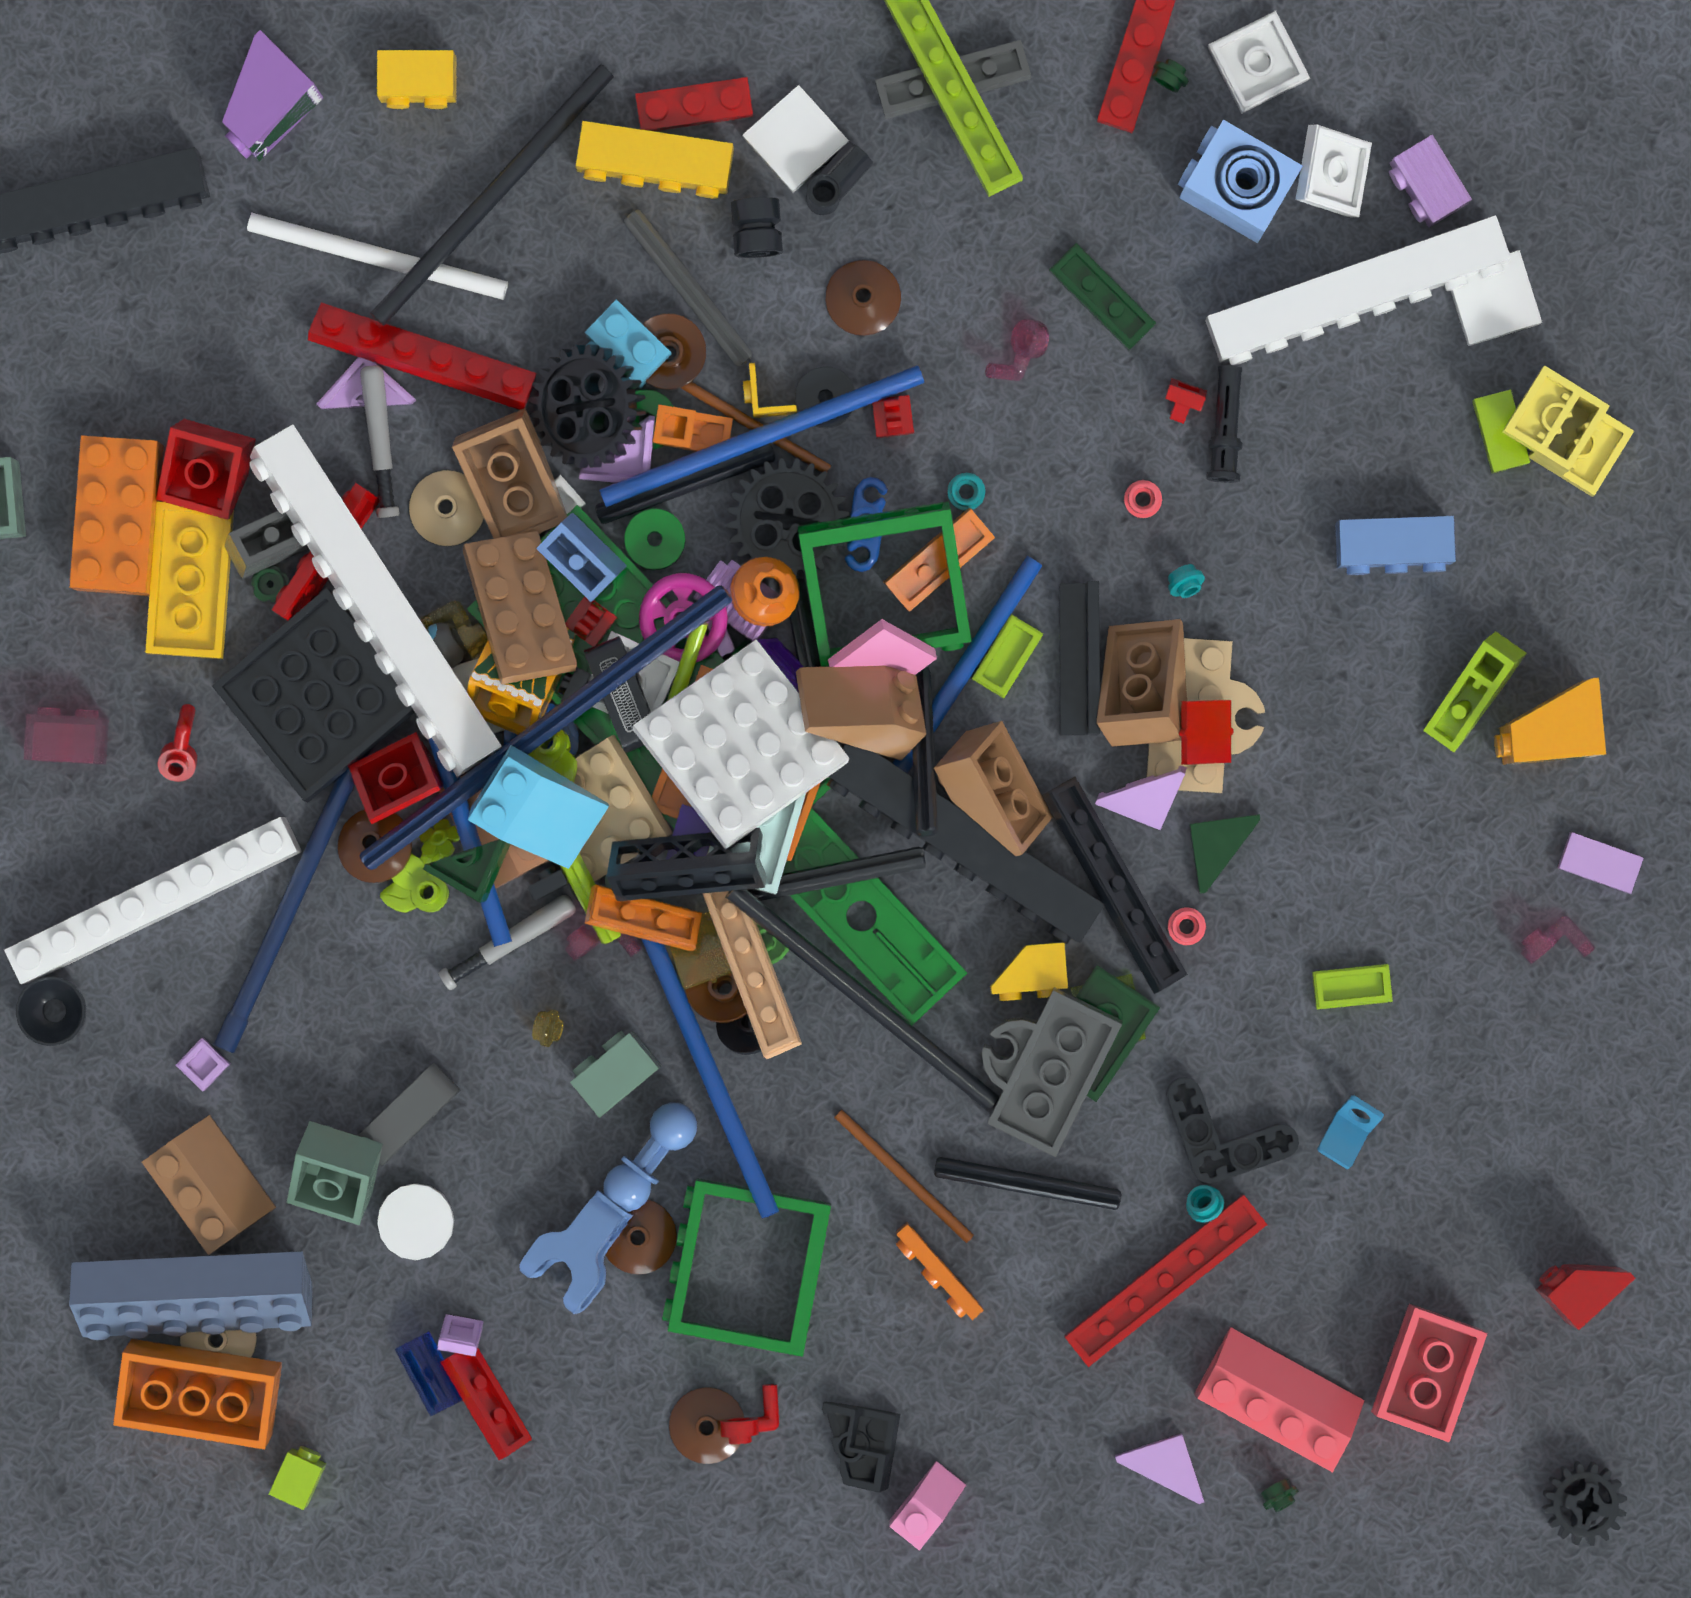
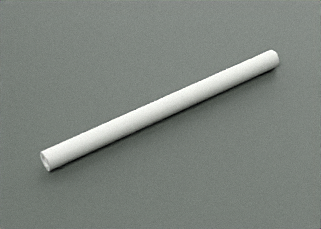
(373, 255)

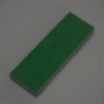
(1102, 296)

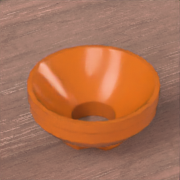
(750, 601)

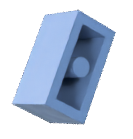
(581, 557)

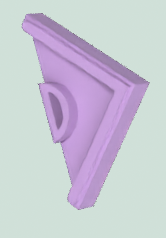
(348, 389)
(633, 463)
(1145, 799)
(1166, 1464)

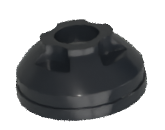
(31, 1011)

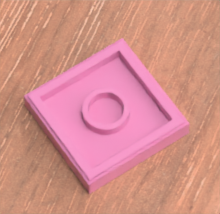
(885, 646)

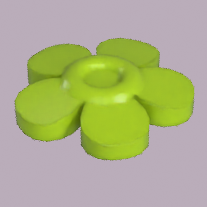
(439, 839)

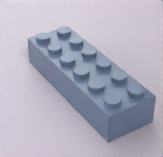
(191, 1295)

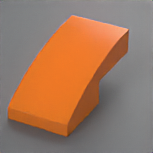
(689, 429)

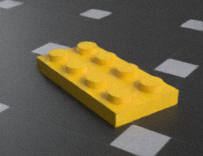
(188, 583)

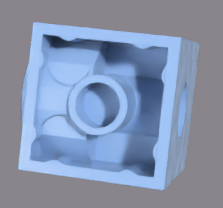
(1233, 155)

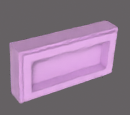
(1600, 863)

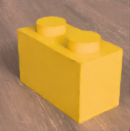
(416, 78)

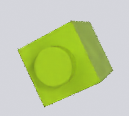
(298, 1477)

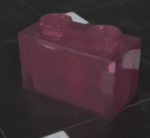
(66, 738)

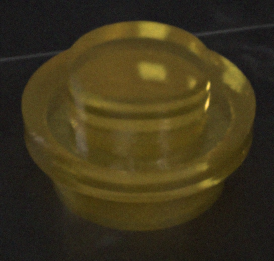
(547, 1027)

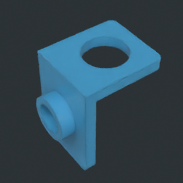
(1348, 1132)

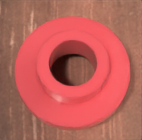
(1151, 490)
(1198, 929)

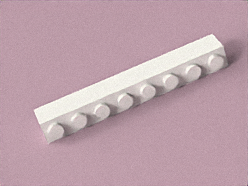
(1357, 290)
(153, 900)

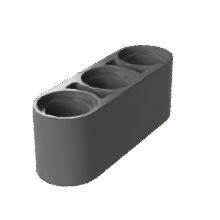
(411, 1111)

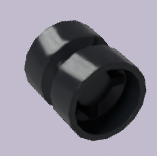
(756, 225)

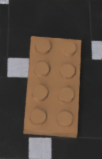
(519, 608)

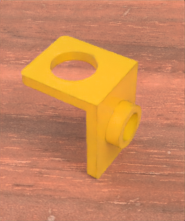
(751, 396)

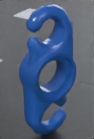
(859, 507)

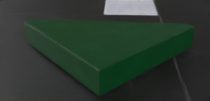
(1216, 844)
(471, 870)

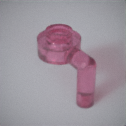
(1028, 341)
(585, 940)
(1540, 942)

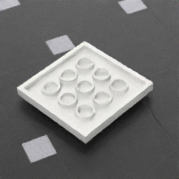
(739, 744)

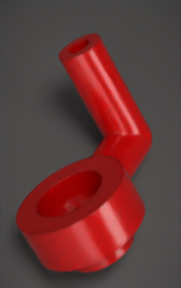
(179, 750)
(742, 1428)

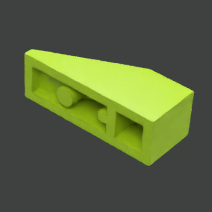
(1474, 690)

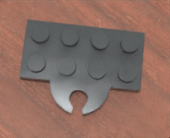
(1049, 1068)

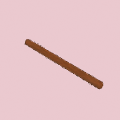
(751, 424)
(907, 1179)

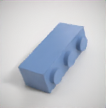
(1395, 544)

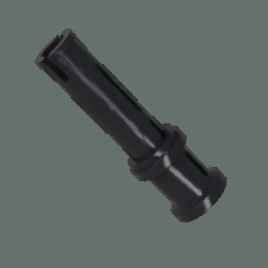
(1226, 445)

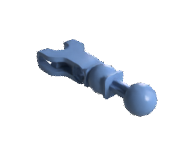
(608, 1212)

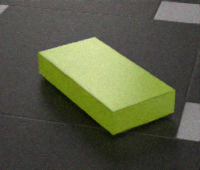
(1493, 415)
(1007, 656)
(1352, 986)

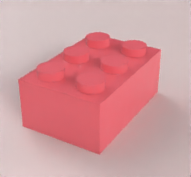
(1429, 1372)

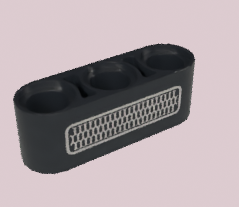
(627, 702)

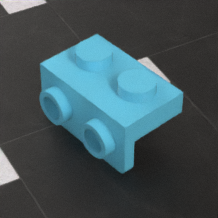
(629, 338)

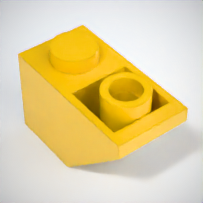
(1033, 969)

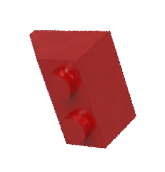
(204, 468)
(395, 777)
(1582, 1290)

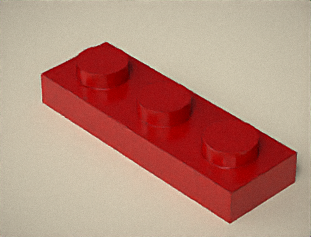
(694, 105)
(487, 1402)

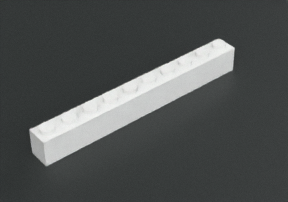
(374, 601)

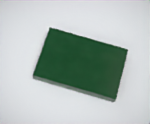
(1124, 1003)

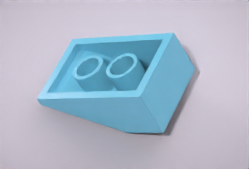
(537, 809)

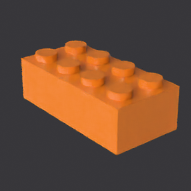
(115, 515)
(197, 1393)

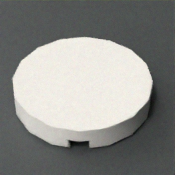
(415, 1221)

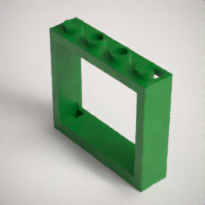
(879, 525)
(681, 1270)

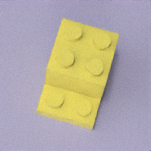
(1568, 431)

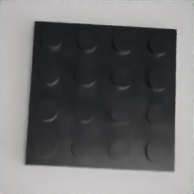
(314, 696)

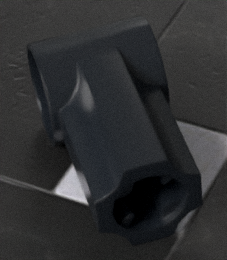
(839, 177)

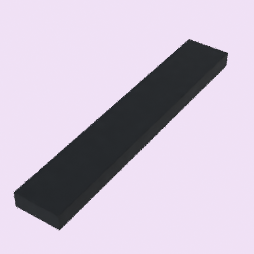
(1114, 885)

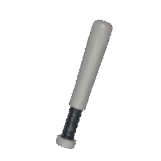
(378, 429)
(521, 933)

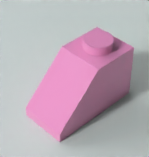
(927, 1505)

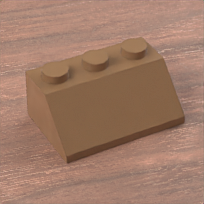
(209, 1184)

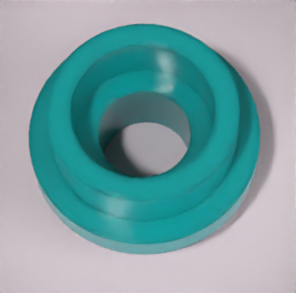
(970, 480)
(1185, 581)
(1201, 1195)

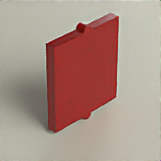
(1205, 732)

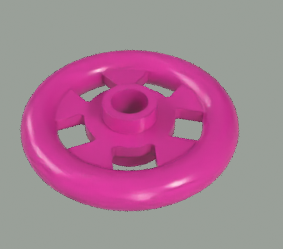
(682, 586)

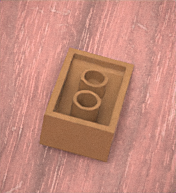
(510, 476)
(1143, 683)
(863, 707)
(994, 786)

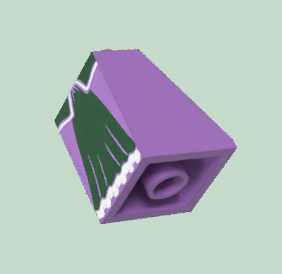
(267, 99)

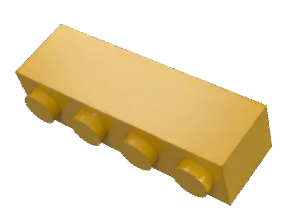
(654, 158)

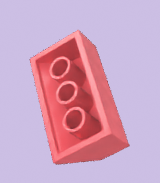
(1280, 1399)

